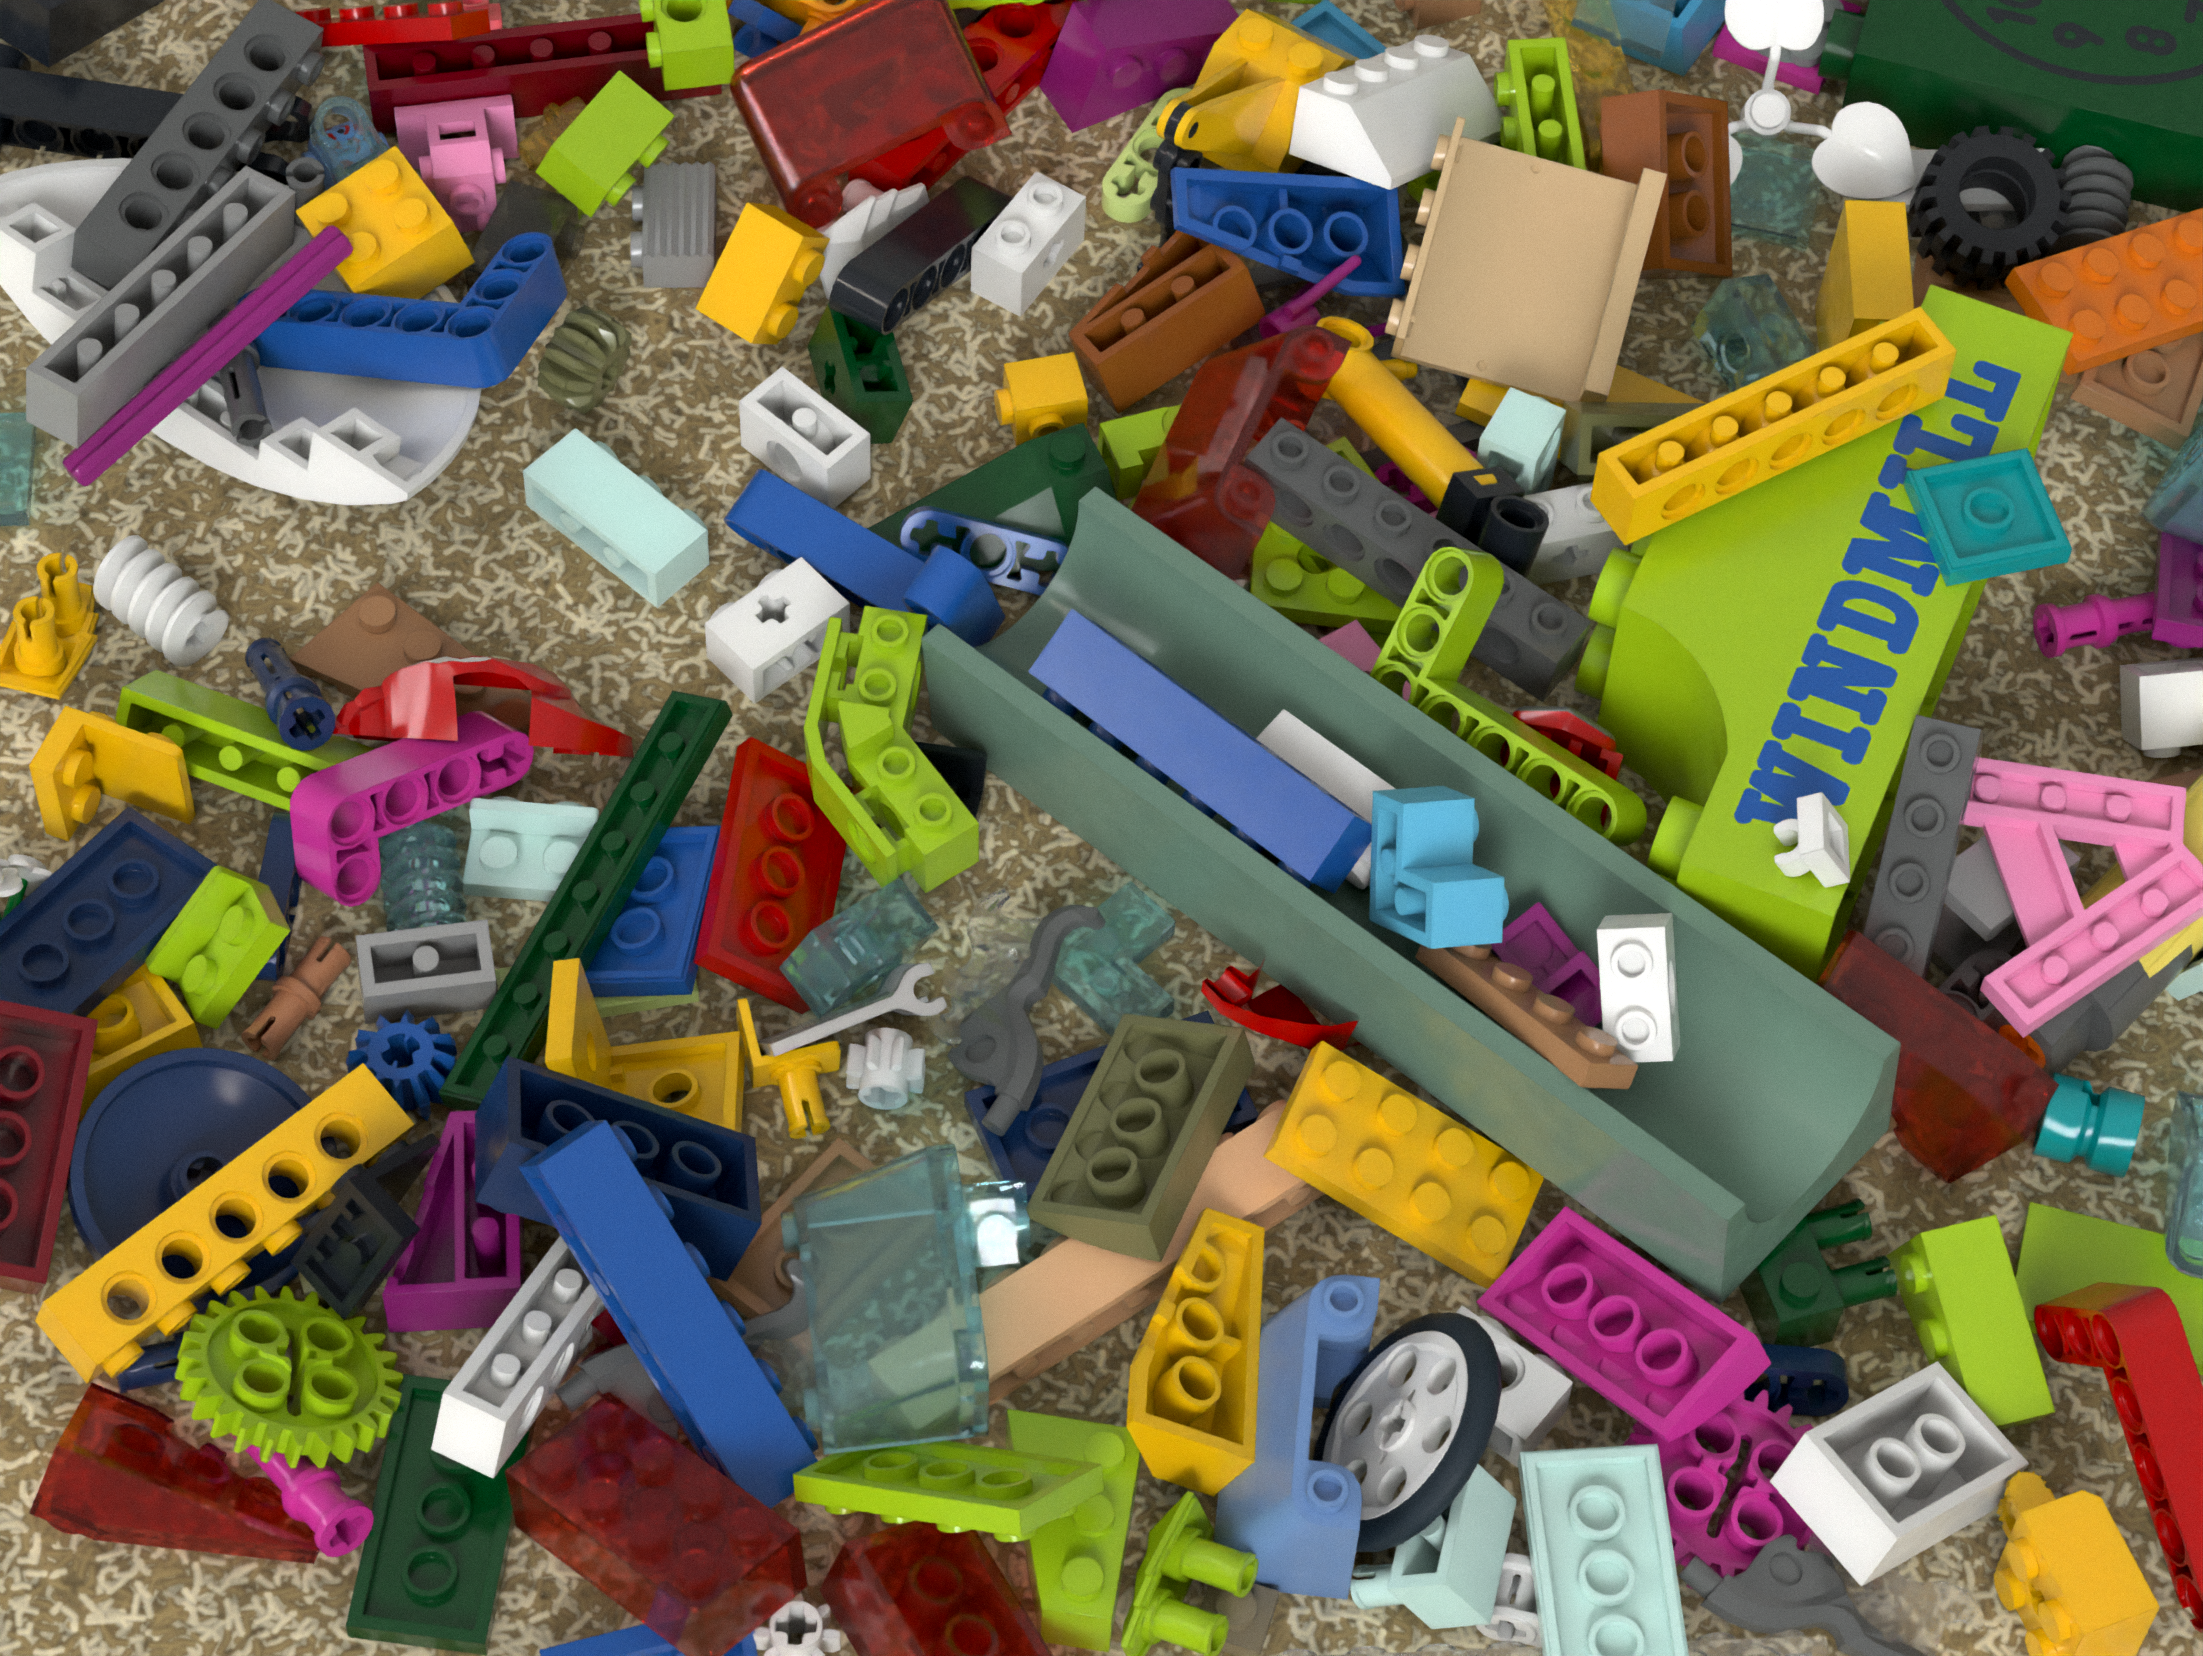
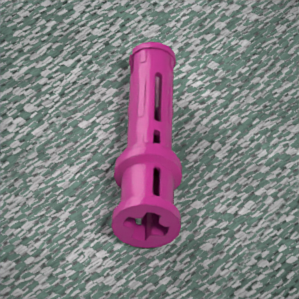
(2092, 622)
(317, 1499)

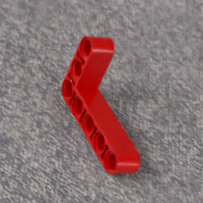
(2159, 1403)

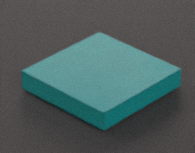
(1987, 516)

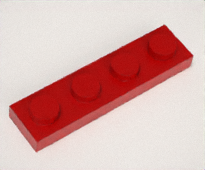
(399, 23)

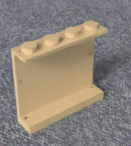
(1523, 270)

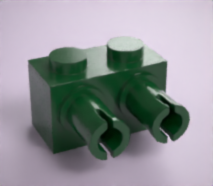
(1800, 1297)

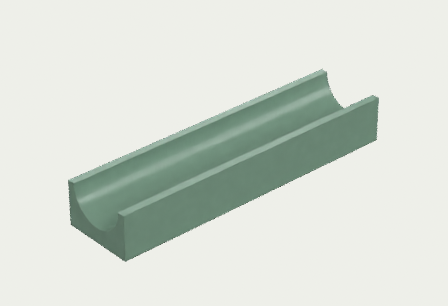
(1691, 1163)

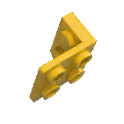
(96, 756)

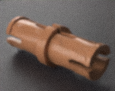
(296, 998)

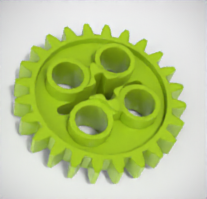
(241, 1377)

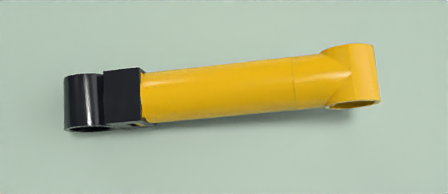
(1471, 499)

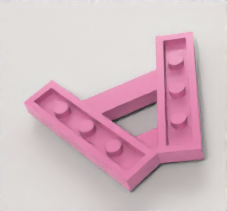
(2070, 947)

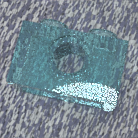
(1750, 331)

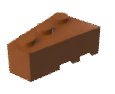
(1165, 318)

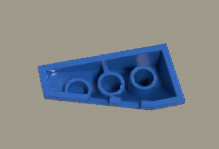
(1297, 224)

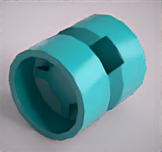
(2090, 1126)

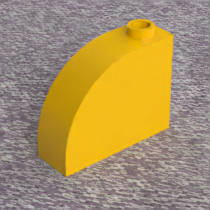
(1865, 273)

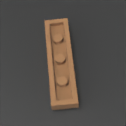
(1532, 1016)

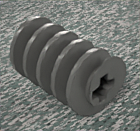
(2098, 197)

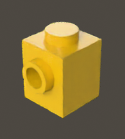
(1041, 396)

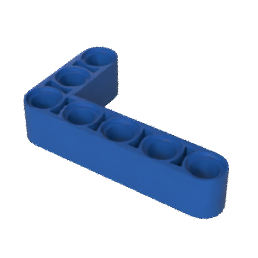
(426, 340)
(864, 564)

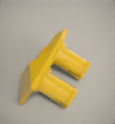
(50, 634)

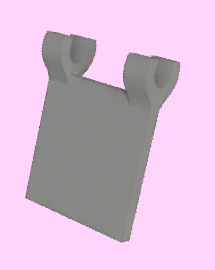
(892, 995)

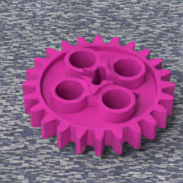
(1701, 1478)

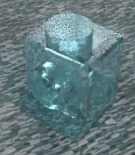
(997, 1221)

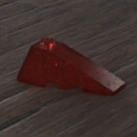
(137, 1483)

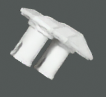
(867, 219)

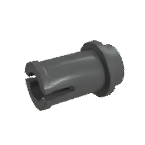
(307, 179)

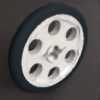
(1411, 1422)

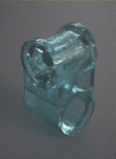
(346, 156)

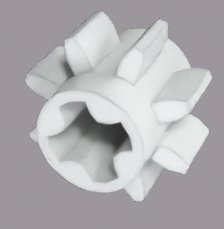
(885, 1068)
(798, 1618)

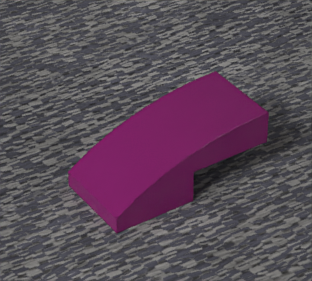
(1554, 962)

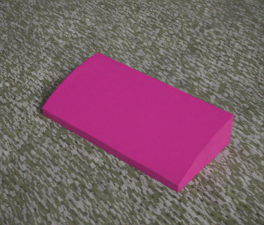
(1625, 1327)

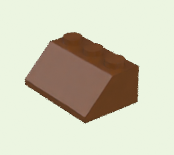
(1691, 145)

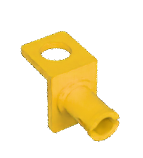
(793, 1073)

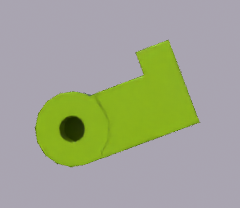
(1132, 445)

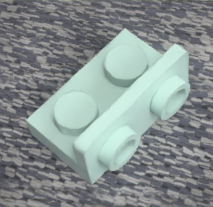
(523, 846)

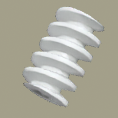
(159, 602)

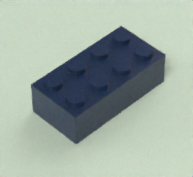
(696, 1164)

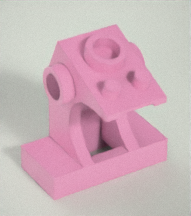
(460, 168)

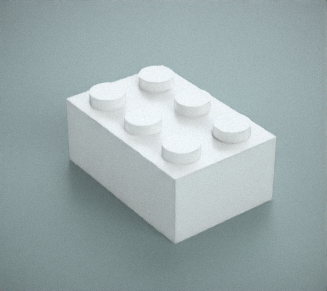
(1898, 1473)

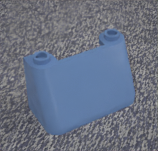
(1290, 1509)

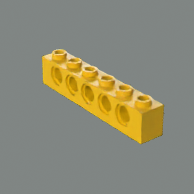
(1772, 425)
(78, 1313)

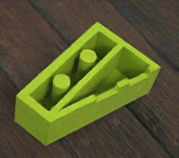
(1973, 1318)
(1081, 1557)

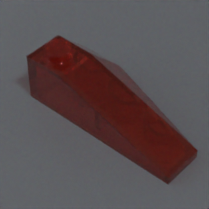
(1958, 1082)

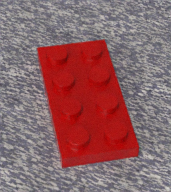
(769, 875)

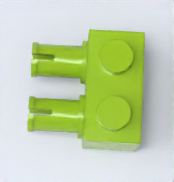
(605, 145)

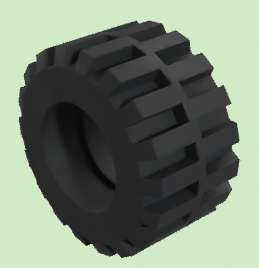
(2008, 168)

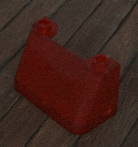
(858, 93)
(1196, 482)

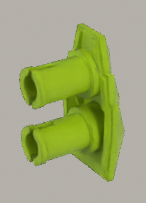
(1175, 1555)

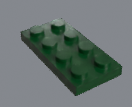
(435, 1539)

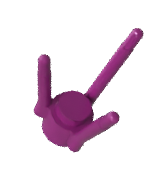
(1300, 308)

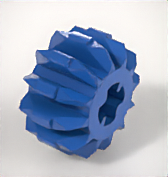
(419, 1046)

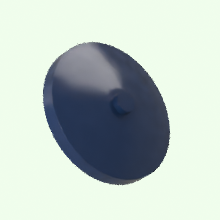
(167, 1132)

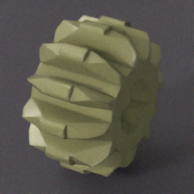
(584, 359)

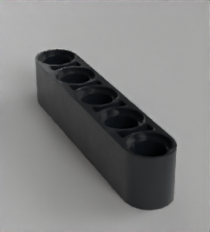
(917, 257)

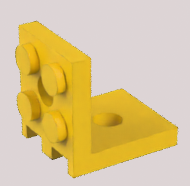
(703, 1065)

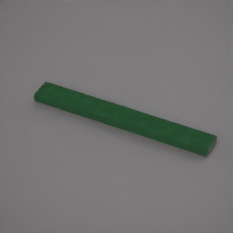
(591, 890)

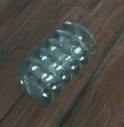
(421, 877)

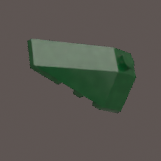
(1025, 488)

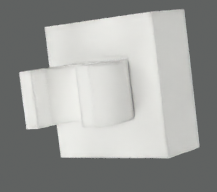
(1820, 840)

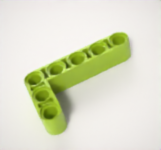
(1482, 724)

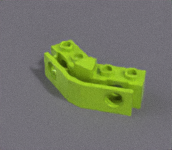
(892, 779)

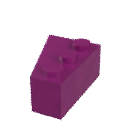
(1129, 54)
(466, 1254)

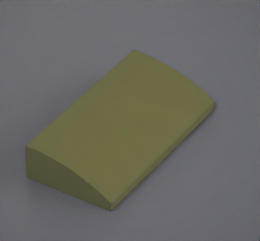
(1143, 1134)

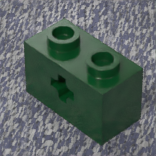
(861, 374)

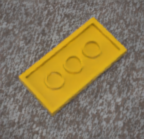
(1404, 1165)

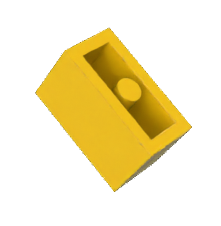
(763, 274)

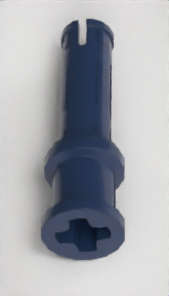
(305, 693)

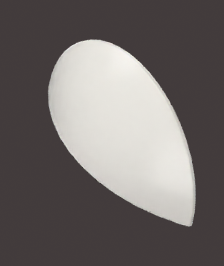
(329, 433)

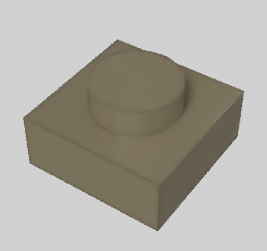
(1247, 1617)

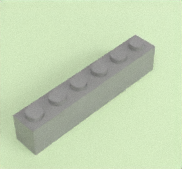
(159, 307)

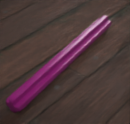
(207, 355)

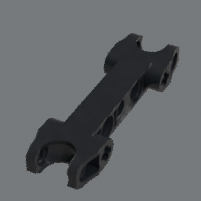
(104, 117)

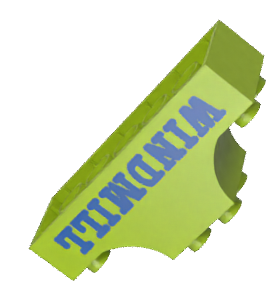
(1801, 638)

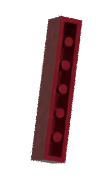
(528, 62)

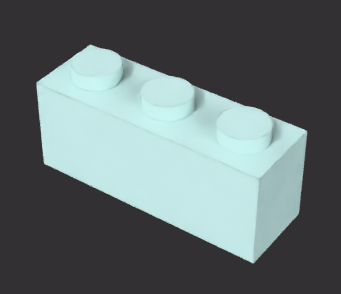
(617, 516)

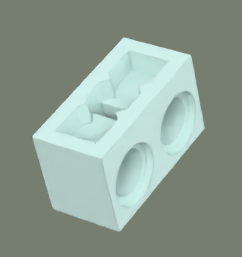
(1524, 440)

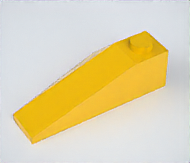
(1200, 1360)

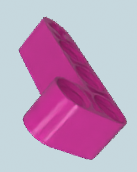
(355, 802)

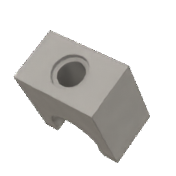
(1979, 910)

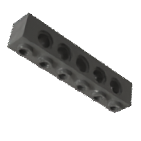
(201, 140)
(1389, 540)
(1923, 840)

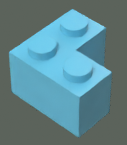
(1426, 872)

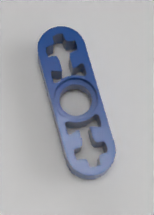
(946, 525)

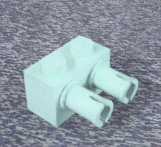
(1450, 1567)

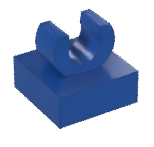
(762, 28)

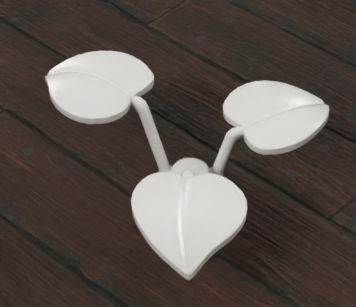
(1867, 146)

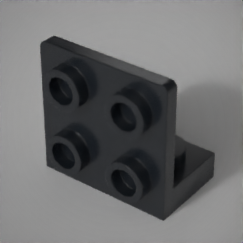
(364, 1228)

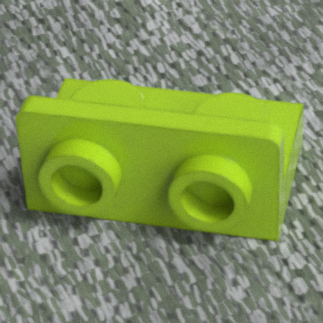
(219, 943)

